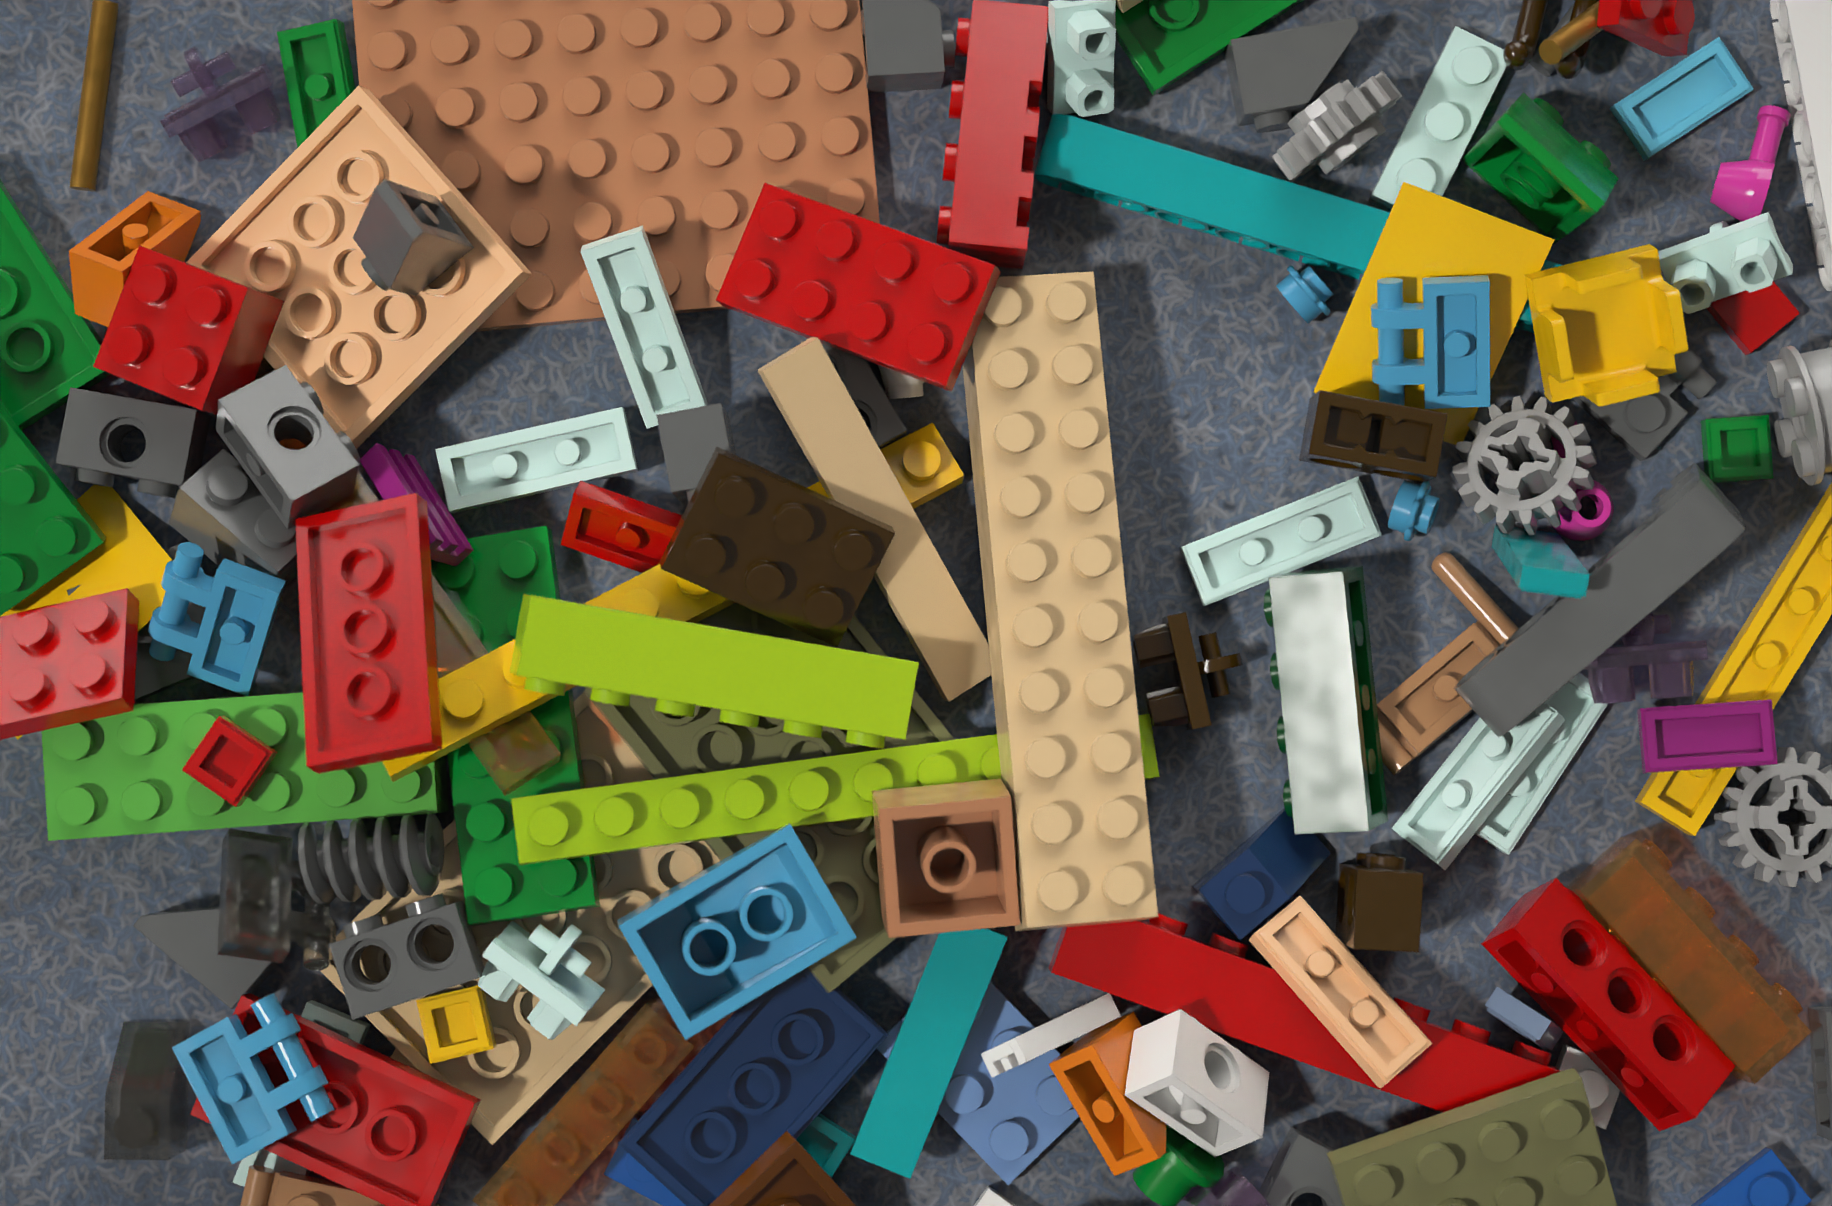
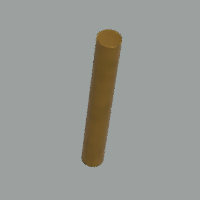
(1570, 36)
(94, 95)

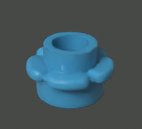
(1306, 293)
(1413, 509)

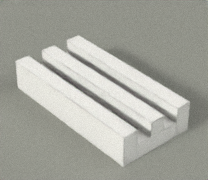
(1050, 1035)

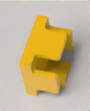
(1606, 326)

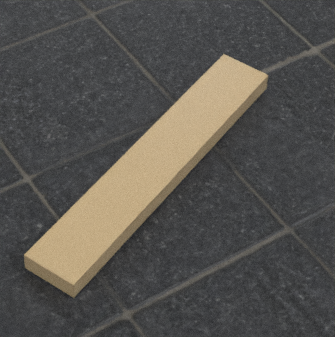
(860, 478)

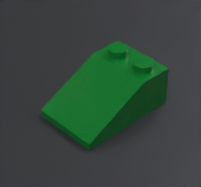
(1542, 168)

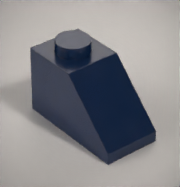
(1261, 874)

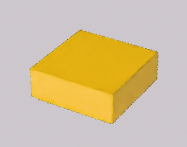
(456, 1023)

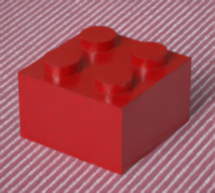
(186, 331)

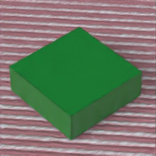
(1737, 449)

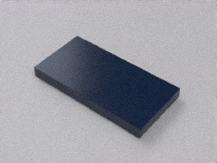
(751, 1084)

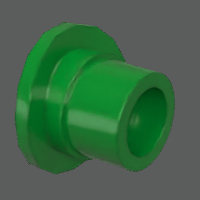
(1178, 1171)

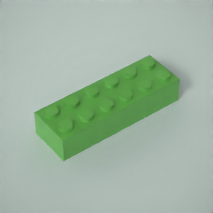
(129, 780)

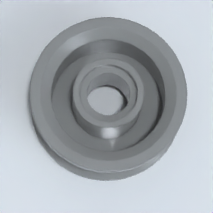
(1805, 396)

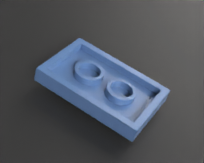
(1006, 1115)

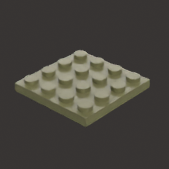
(1499, 1151)

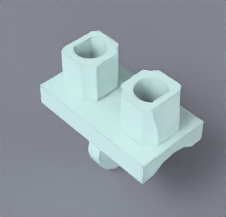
(1080, 57)
(1725, 262)
(546, 969)

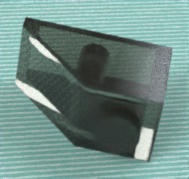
(147, 1094)

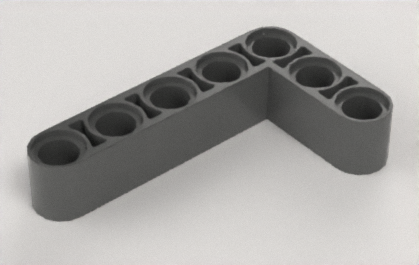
(1678, 540)

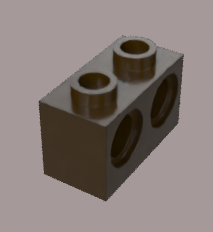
(1373, 437)
(1379, 904)

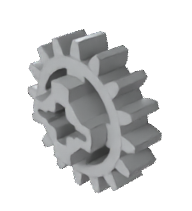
(1336, 126)
(1537, 487)
(1789, 841)

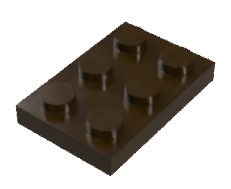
(776, 547)

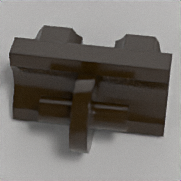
(1187, 700)

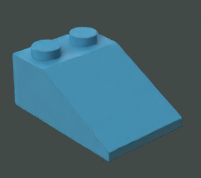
(735, 930)

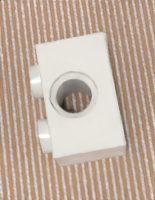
(1197, 1083)

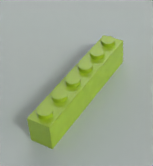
(712, 668)

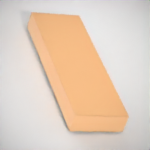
(1340, 991)

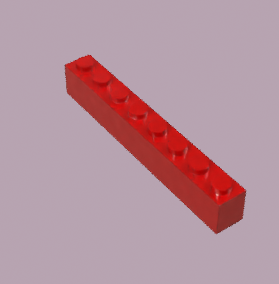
(1252, 1003)

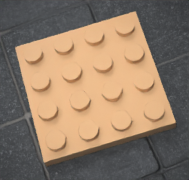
(337, 327)

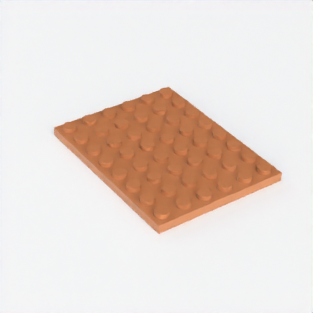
(625, 118)

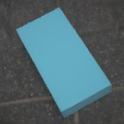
(1681, 98)

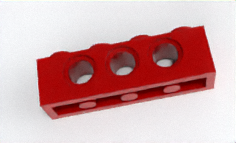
(1575, 992)

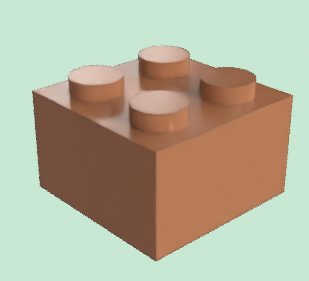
(946, 858)

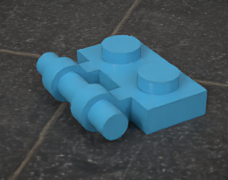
(1454, 341)
(235, 622)
(235, 1086)

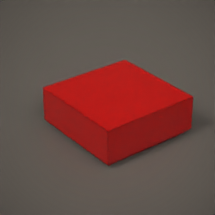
(1753, 316)
(229, 761)

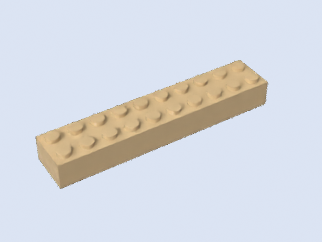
(1057, 605)

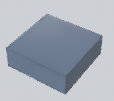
(1523, 1019)

